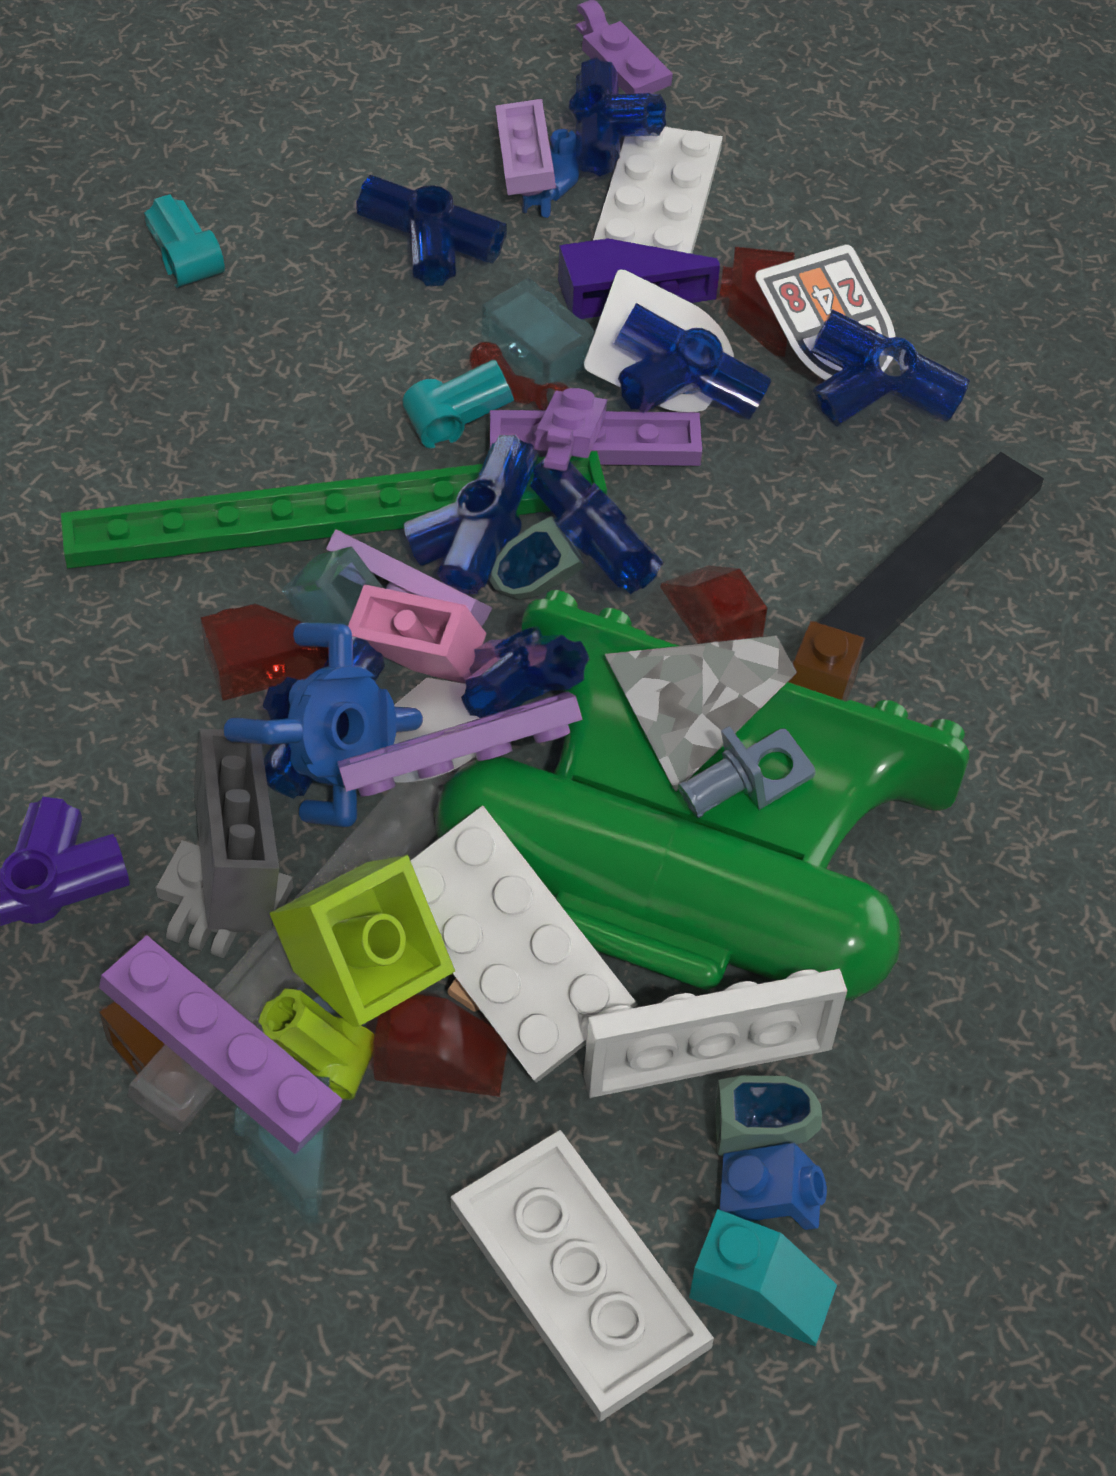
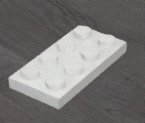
(660, 189)
(514, 944)
(712, 1031)
(581, 1274)

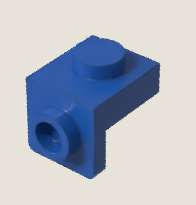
(773, 1185)

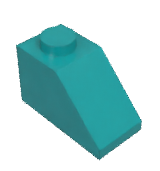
(761, 1279)

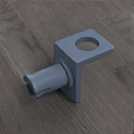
(741, 772)

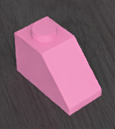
(418, 631)

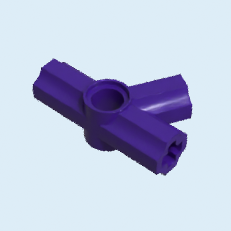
(51, 859)

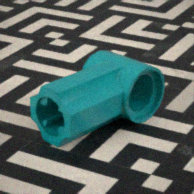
(183, 244)
(442, 409)

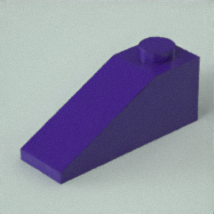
(590, 267)

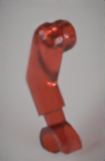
(522, 388)

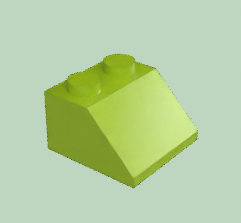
(365, 939)

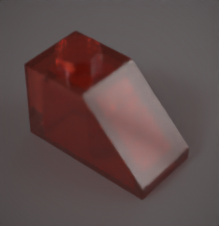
(746, 299)
(717, 604)
(256, 650)
(438, 1047)

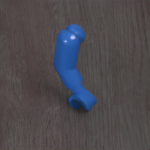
(565, 172)

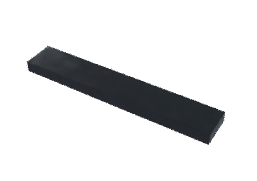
(934, 552)

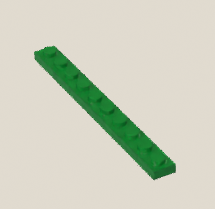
(275, 514)

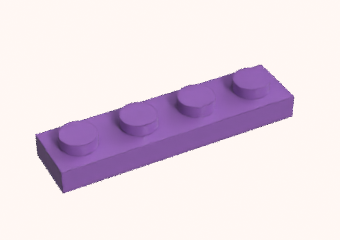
(623, 438)
(484, 736)
(220, 1044)

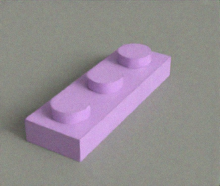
(525, 148)
(407, 579)

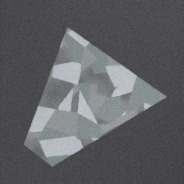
(696, 692)

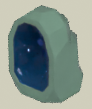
(536, 561)
(764, 1112)

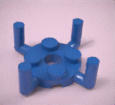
(314, 716)

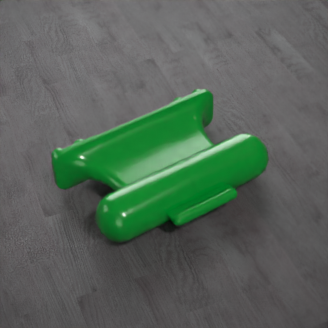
(740, 879)

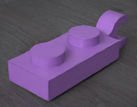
(636, 65)
(570, 426)

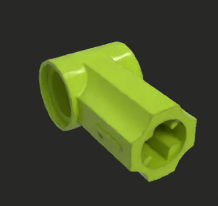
(319, 1040)

